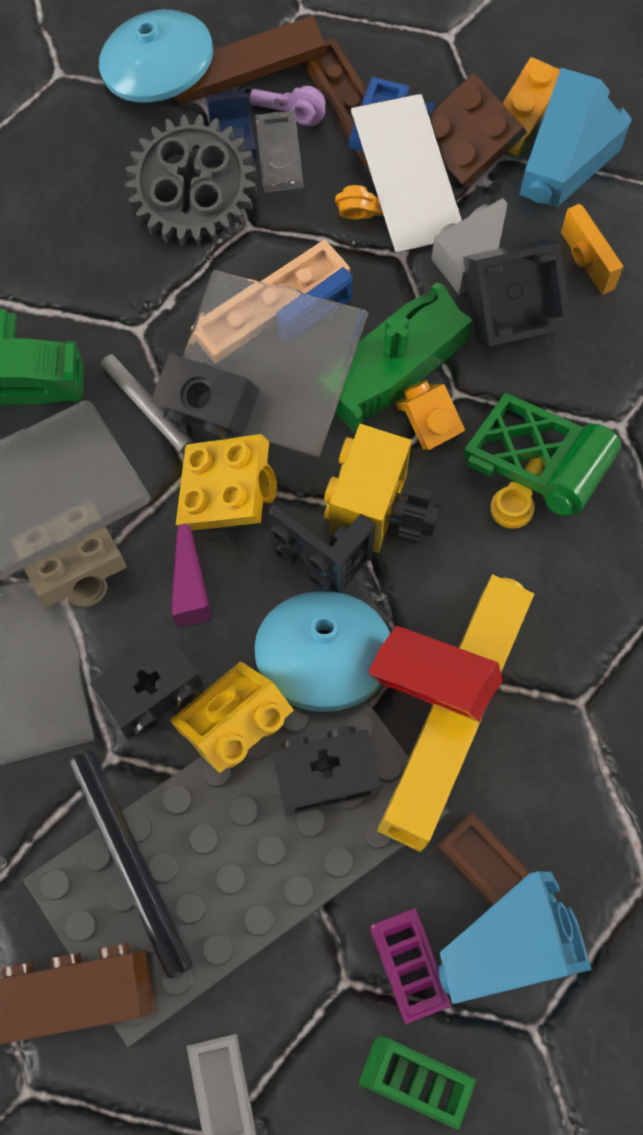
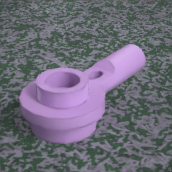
(306, 101)

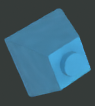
(574, 139)
(515, 944)

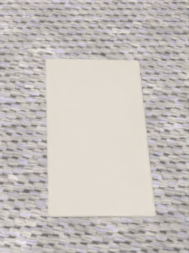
(406, 170)

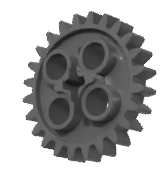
(155, 177)

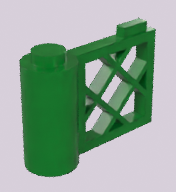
(571, 472)

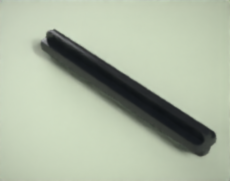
(130, 864)

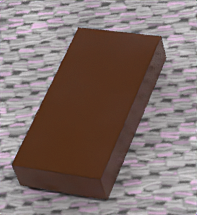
(482, 859)

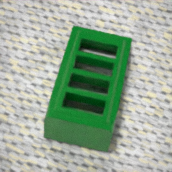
(377, 1065)

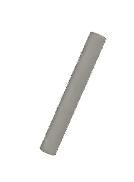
(143, 401)

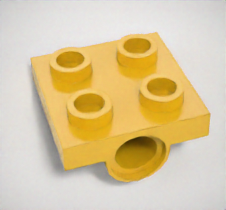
(225, 483)

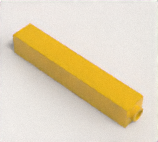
(447, 735)

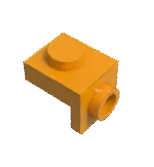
(430, 413)

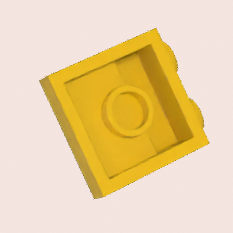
(232, 716)

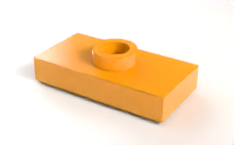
(591, 249)

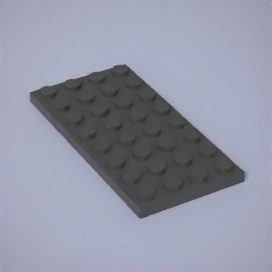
(223, 862)

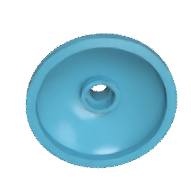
(155, 55)
(318, 668)

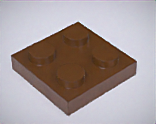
(473, 130)

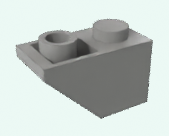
(471, 236)

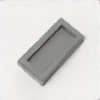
(221, 1087)

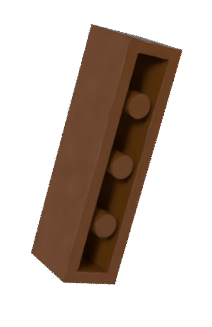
(75, 994)

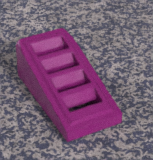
(189, 595)
(393, 925)

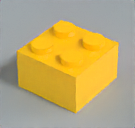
(368, 480)

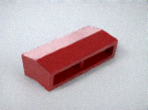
(437, 673)

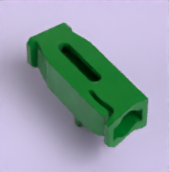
(401, 354)
(37, 369)

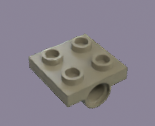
(77, 571)

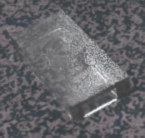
(279, 151)

